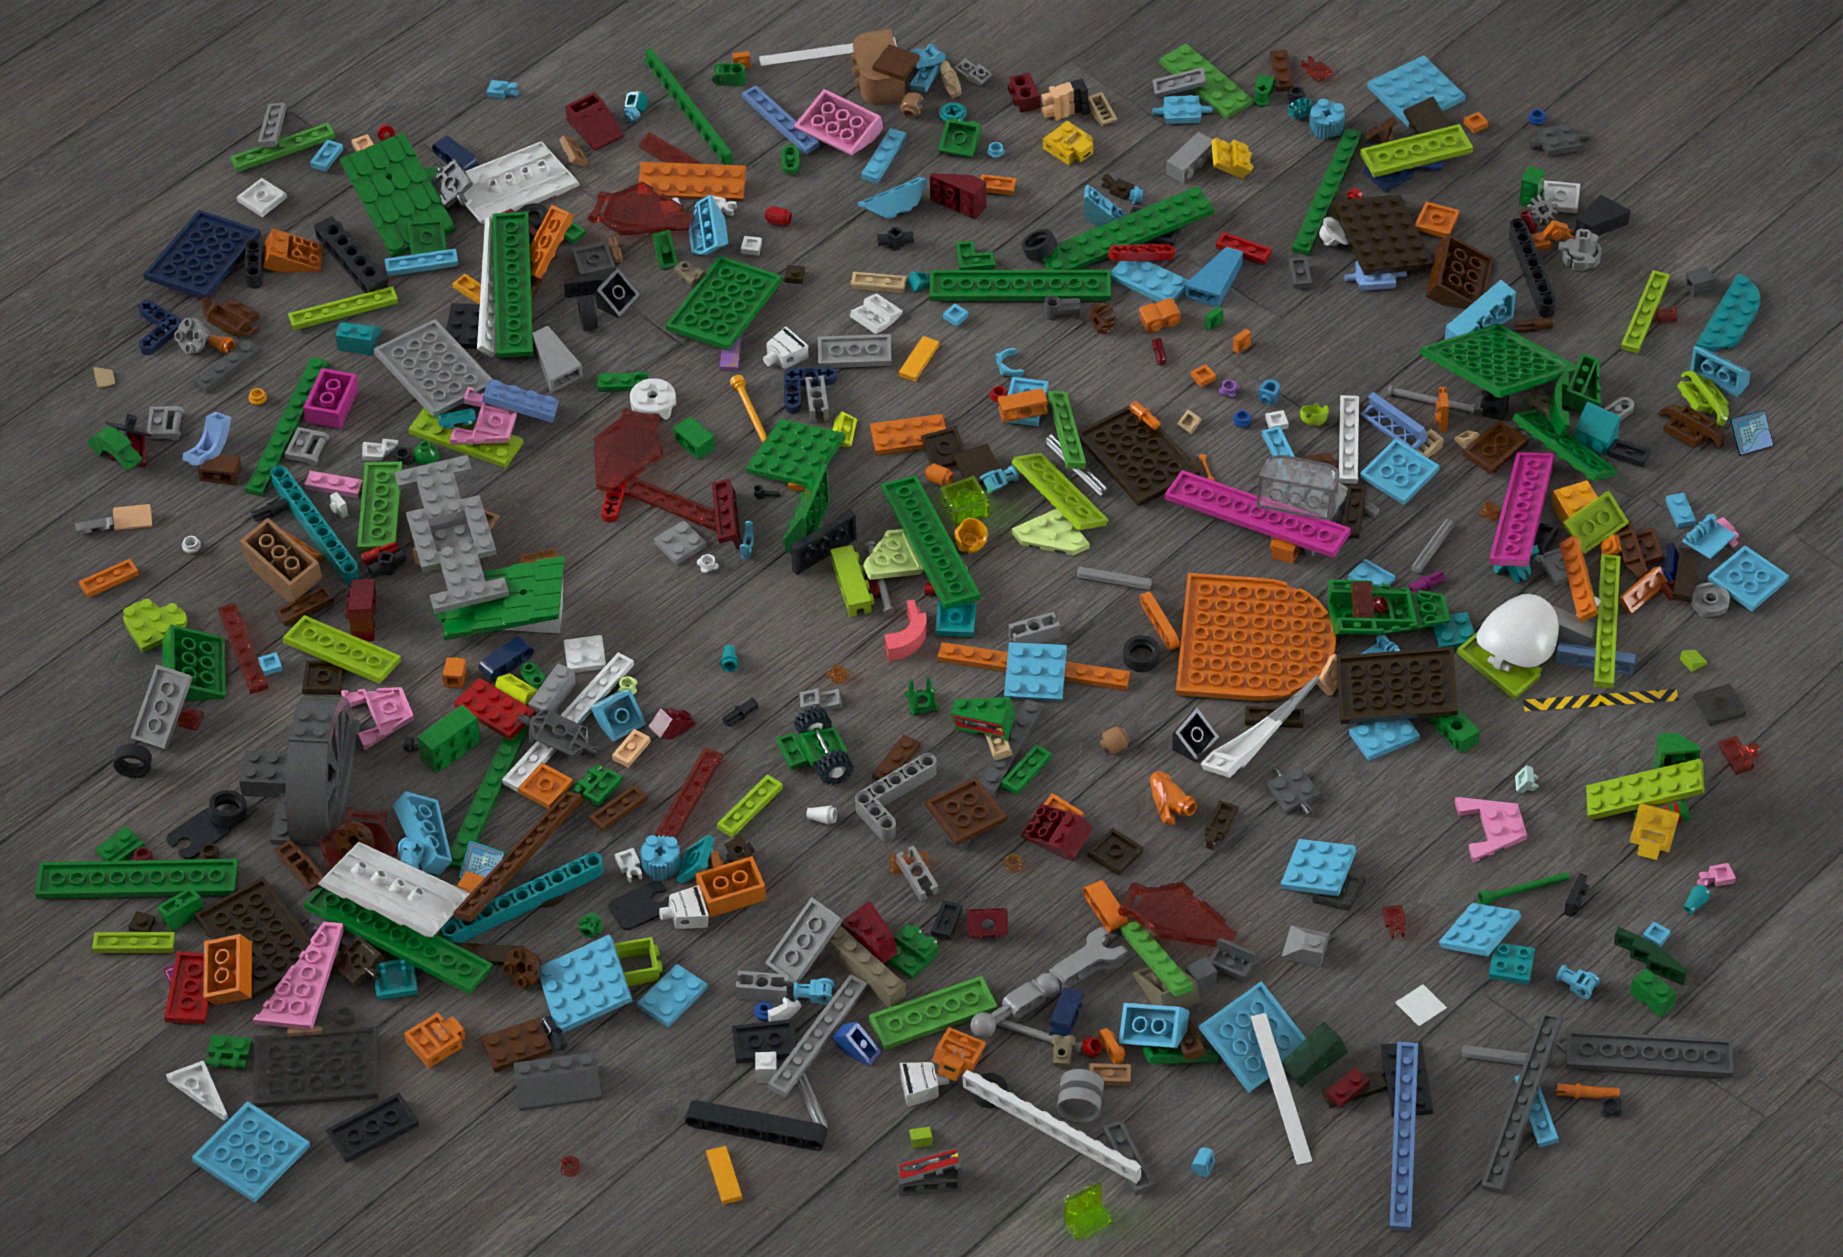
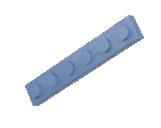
(779, 119)

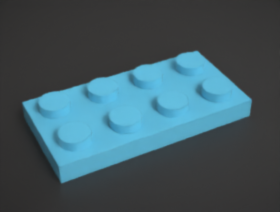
(1149, 280)

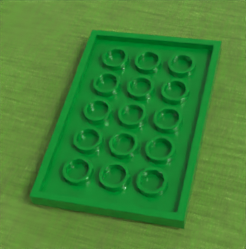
(724, 303)

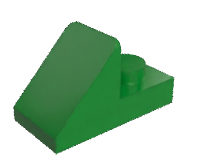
(664, 249)

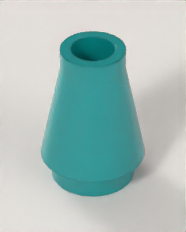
(729, 660)
(1698, 896)

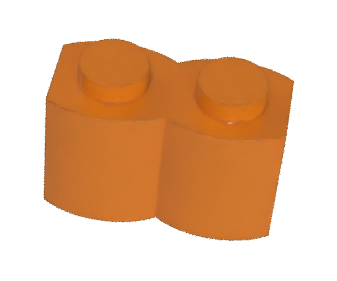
(1159, 315)

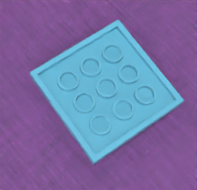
(1413, 84)
(584, 984)
(1235, 1038)
(251, 1151)

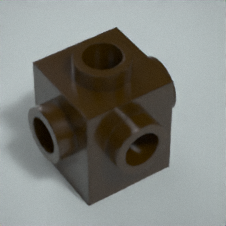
(739, 849)

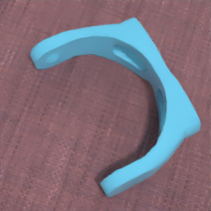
(1004, 370)
(748, 535)

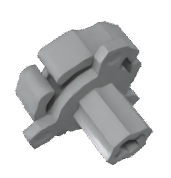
(1582, 250)

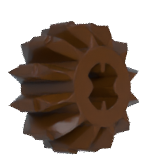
(1103, 317)

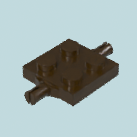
(357, 961)

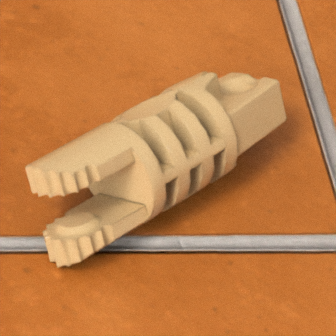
(950, 79)

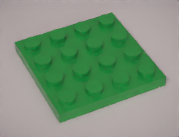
(794, 452)

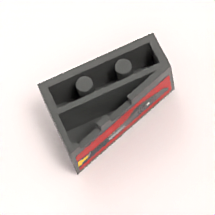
(931, 1174)

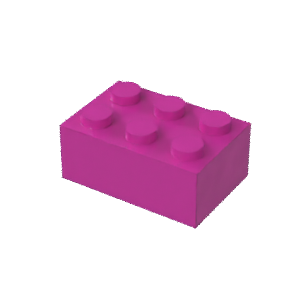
(331, 398)

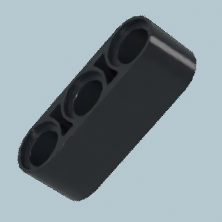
(254, 263)

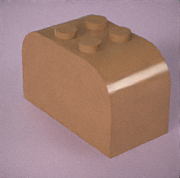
(874, 86)
(280, 561)

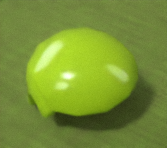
(1314, 415)

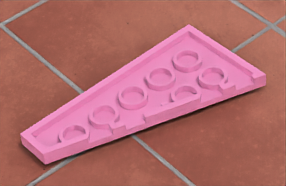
(303, 986)

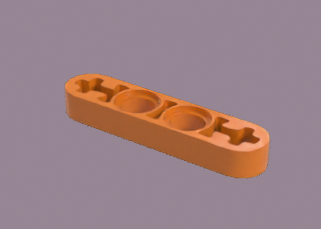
(1159, 620)

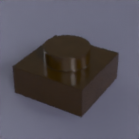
(794, 274)
(141, 922)

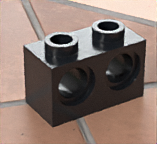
(1493, 406)

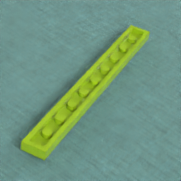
(1607, 621)

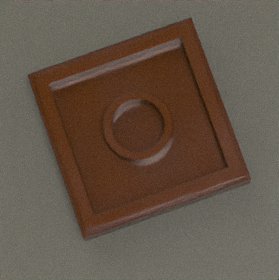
(896, 62)

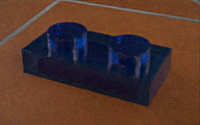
(1671, 560)

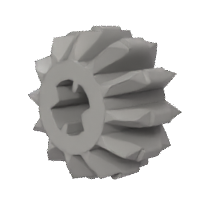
(1539, 203)

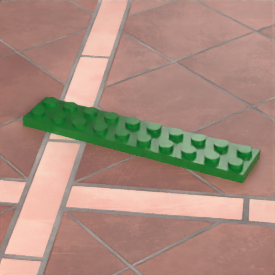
(1130, 230)
(512, 285)
(1019, 285)
(930, 542)
(136, 878)
(429, 954)

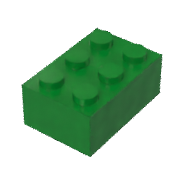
(449, 739)

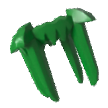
(928, 694)

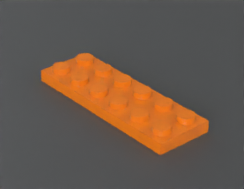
(694, 180)

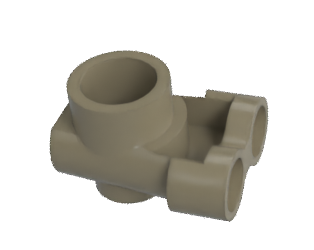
(688, 273)
(1539, 401)
(1062, 1049)

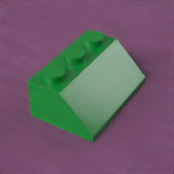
(1674, 749)

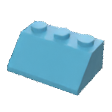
(1721, 371)
(1153, 1025)

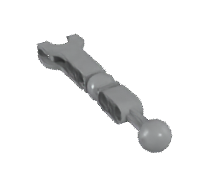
(1063, 974)

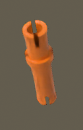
(1583, 1091)

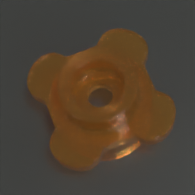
(1490, 510)
(838, 674)

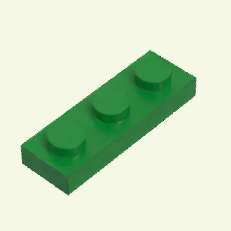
(1026, 769)

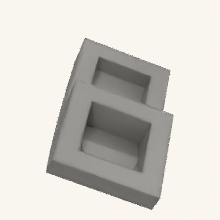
(828, 700)

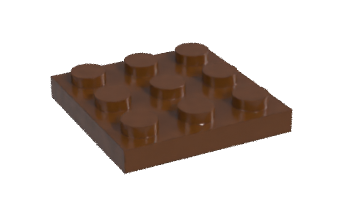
(966, 811)

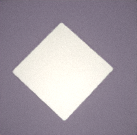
(1421, 1005)

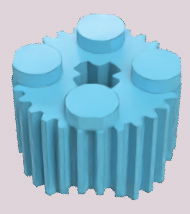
(1327, 119)
(660, 857)

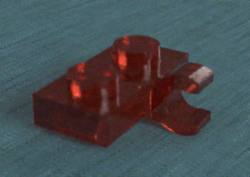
(1737, 755)

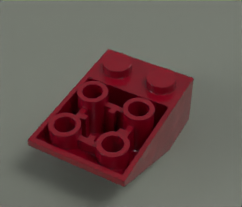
(593, 121)
(959, 193)
(1057, 831)

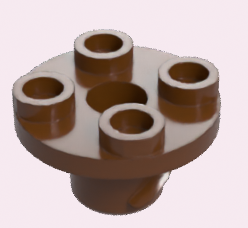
(1384, 133)
(350, 834)
(522, 967)

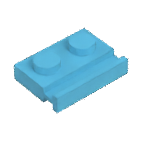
(1371, 572)

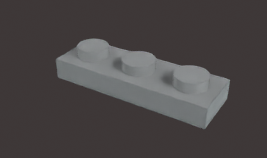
(1179, 82)

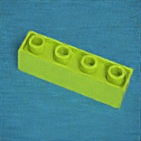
(851, 580)

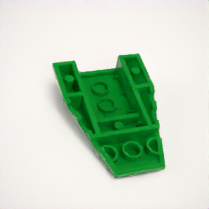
(1406, 610)

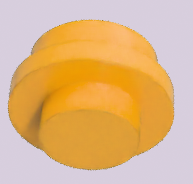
(257, 396)

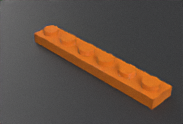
(1578, 578)

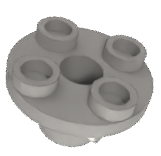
(192, 335)

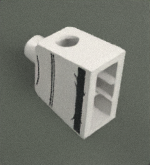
(786, 349)
(686, 909)
(920, 1082)

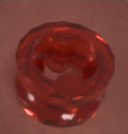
(566, 1170)

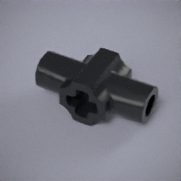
(895, 238)
(386, 563)

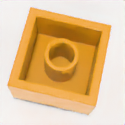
(1571, 499)

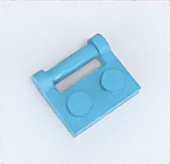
(926, 57)

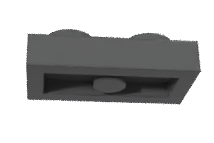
(1300, 272)

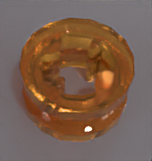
(1013, 868)

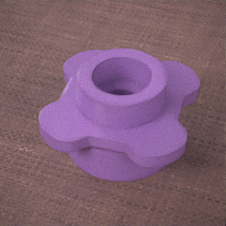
(1229, 388)

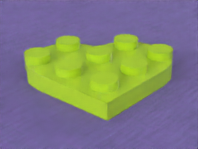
(149, 623)

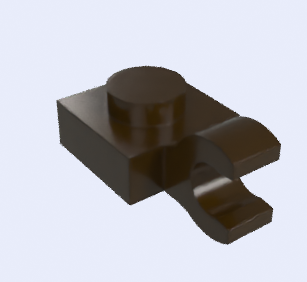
(1117, 188)

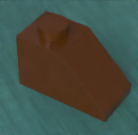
(221, 469)

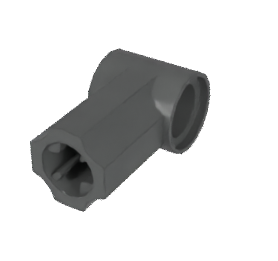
(1055, 307)

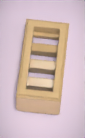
(1100, 98)
(1434, 442)

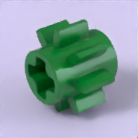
(590, 925)

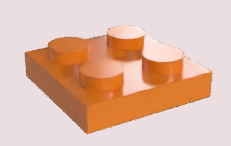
(1437, 219)
(545, 785)

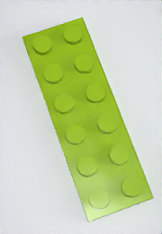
(1416, 150)
(496, 453)
(1059, 491)
(341, 649)
(1647, 787)

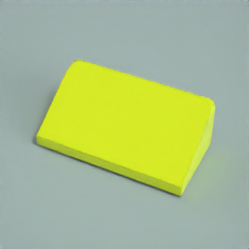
(845, 424)
(515, 688)

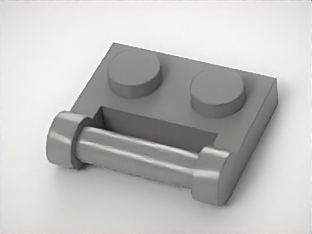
(159, 421)
(301, 444)

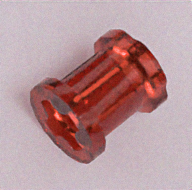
(1667, 314)

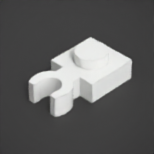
(726, 207)
(629, 863)

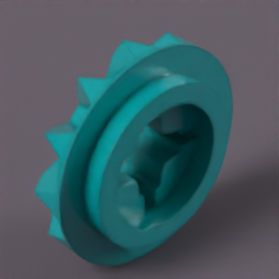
(1304, 106)
(958, 109)

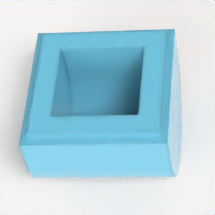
(1203, 1162)

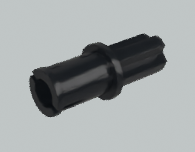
(270, 510)
(740, 712)
(554, 1033)

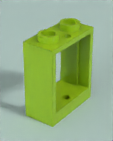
(637, 948)

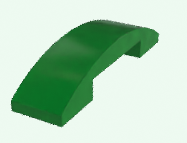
(1558, 417)

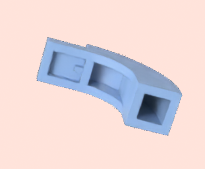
(212, 440)

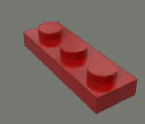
(1251, 250)

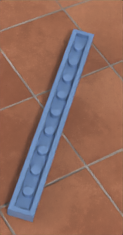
(1403, 1136)

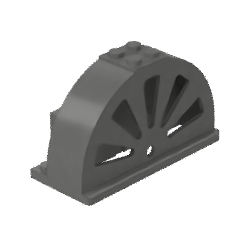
(302, 772)

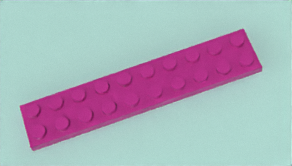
(1241, 509)
(1522, 509)

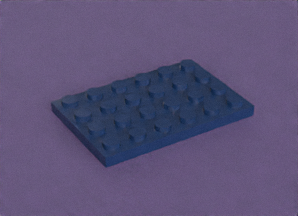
(201, 254)

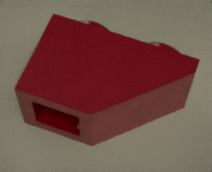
(671, 723)

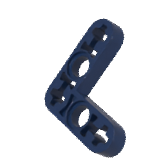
(151, 343)
(797, 382)

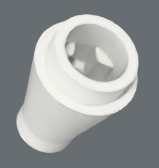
(822, 814)

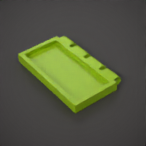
(1511, 682)

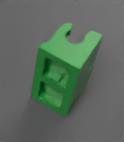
(180, 909)

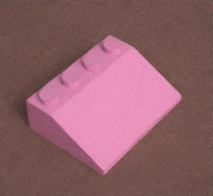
(840, 123)

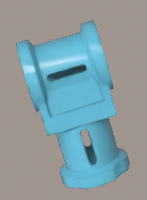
(998, 479)
(412, 855)
(1578, 981)
(815, 991)

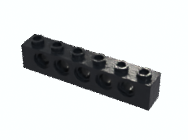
(350, 255)

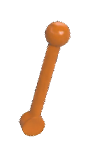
(1202, 458)

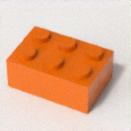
(731, 886)
(227, 969)

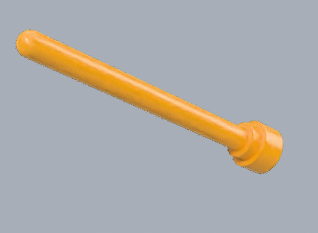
(738, 384)

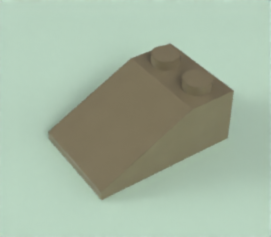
(1160, 994)

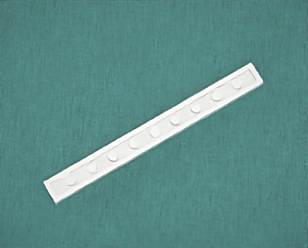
(487, 326)
(577, 712)
(1057, 1129)

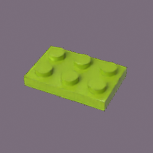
(1596, 521)

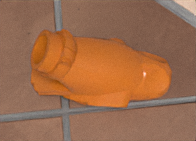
(1170, 798)

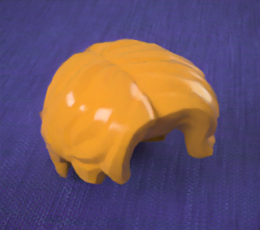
(971, 535)

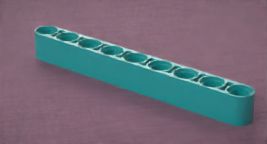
(315, 525)
(530, 893)

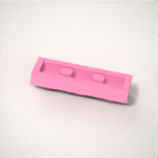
(333, 483)

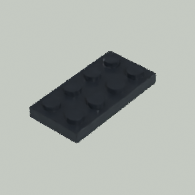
(818, 543)
(1423, 1095)
(372, 1127)

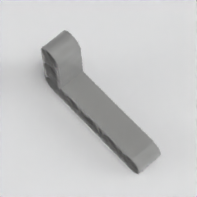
(872, 799)

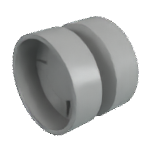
(1080, 1096)

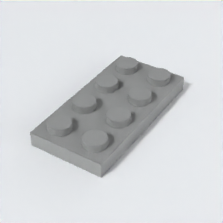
(854, 351)
(161, 707)
(804, 940)

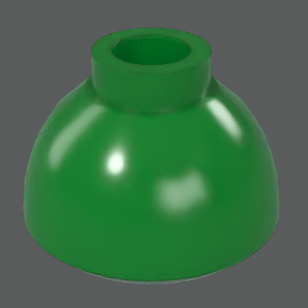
(426, 453)

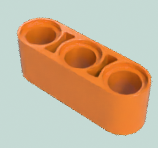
(1104, 905)

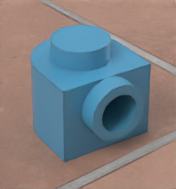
(1269, 392)

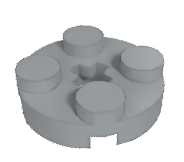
(1706, 608)

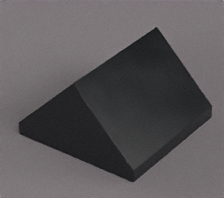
(615, 294)
(1193, 736)

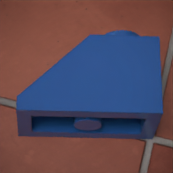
(856, 1043)

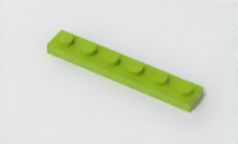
(343, 308)
(1645, 312)

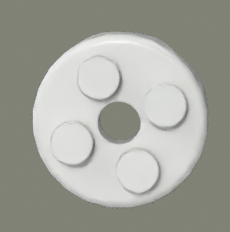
(661, 404)

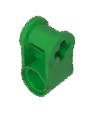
(730, 74)
(1264, 89)

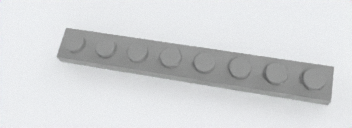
(817, 1035)

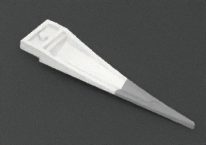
(1240, 750)

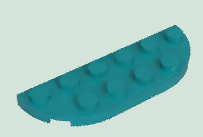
(1731, 316)

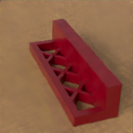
(726, 512)

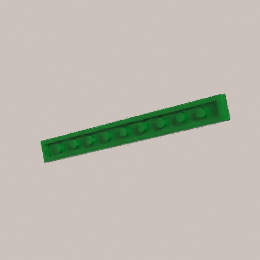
(689, 108)
(1327, 191)
(285, 429)
(486, 796)

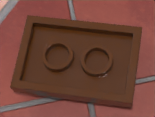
(1495, 447)
(516, 1044)

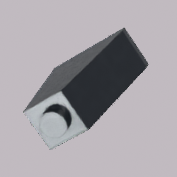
(1603, 216)

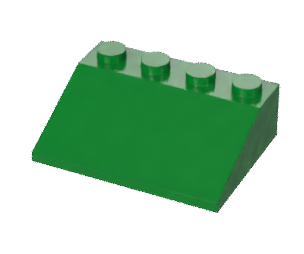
(810, 510)
(199, 656)

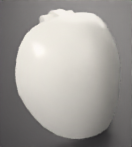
(1520, 632)

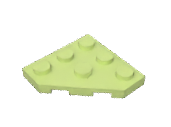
(1051, 533)
(892, 557)

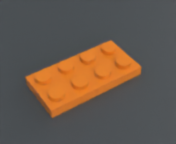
(548, 239)
(904, 433)

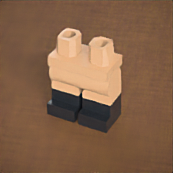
(1066, 100)

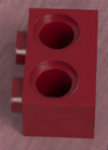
(1024, 92)

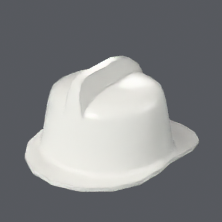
(1332, 232)

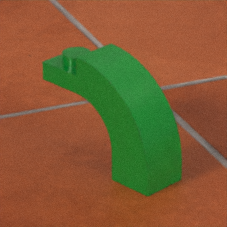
(117, 445)

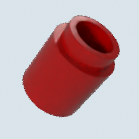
(778, 216)

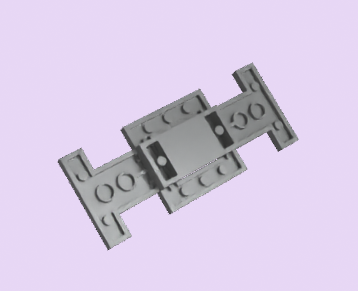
(444, 536)

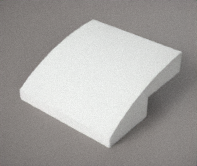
(876, 313)

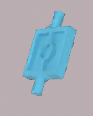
(1182, 109)

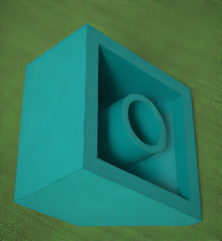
(357, 337)
(1597, 428)

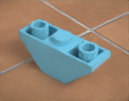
(1098, 208)

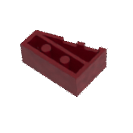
(361, 608)
(871, 932)

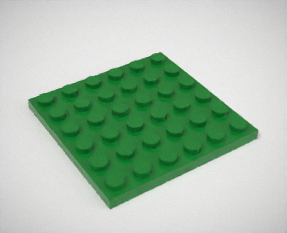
(1498, 360)

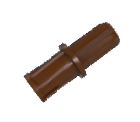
(1534, 324)

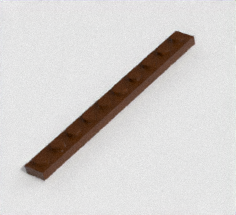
(518, 856)

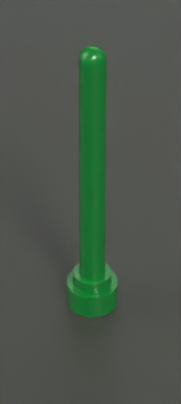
(1487, 897)

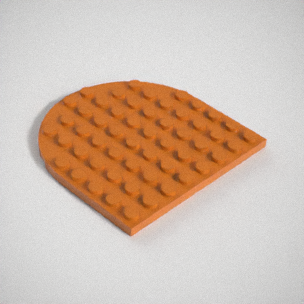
(1250, 638)

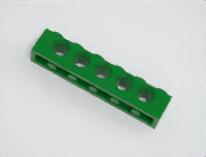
(1457, 730)

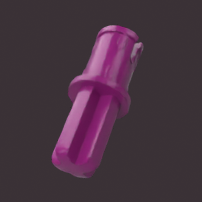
(1426, 582)

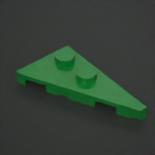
(1164, 1055)

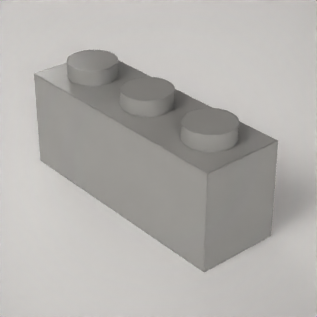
(1189, 158)
(554, 689)

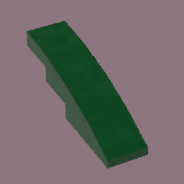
(1656, 959)

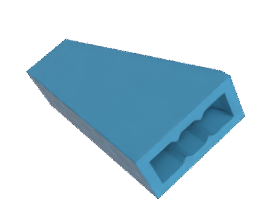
(1215, 278)

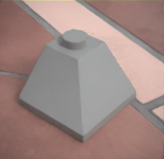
(1305, 946)

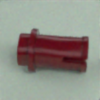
(1527, 216)

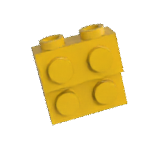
(1232, 157)

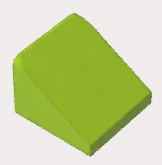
(1692, 659)
(921, 1137)

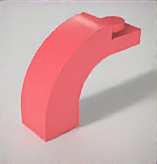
(909, 640)

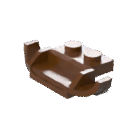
(231, 316)
(1691, 426)
(1639, 549)

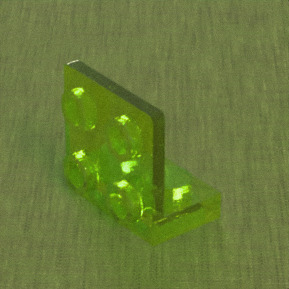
(1085, 1212)

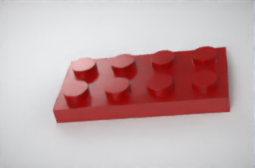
(494, 708)
(186, 990)

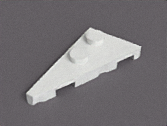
(198, 1085)

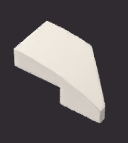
(378, 451)
(784, 1011)

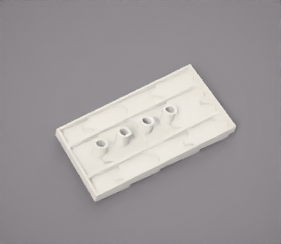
(516, 181)
(394, 889)

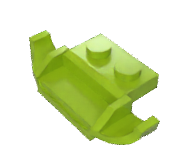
(1704, 396)

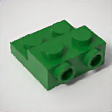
(960, 138)
(914, 951)

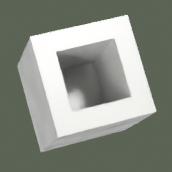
(765, 1066)

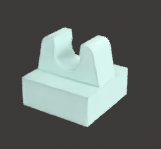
(1525, 780)

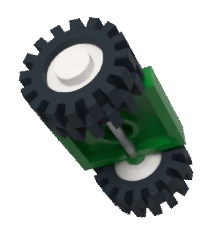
(823, 745)

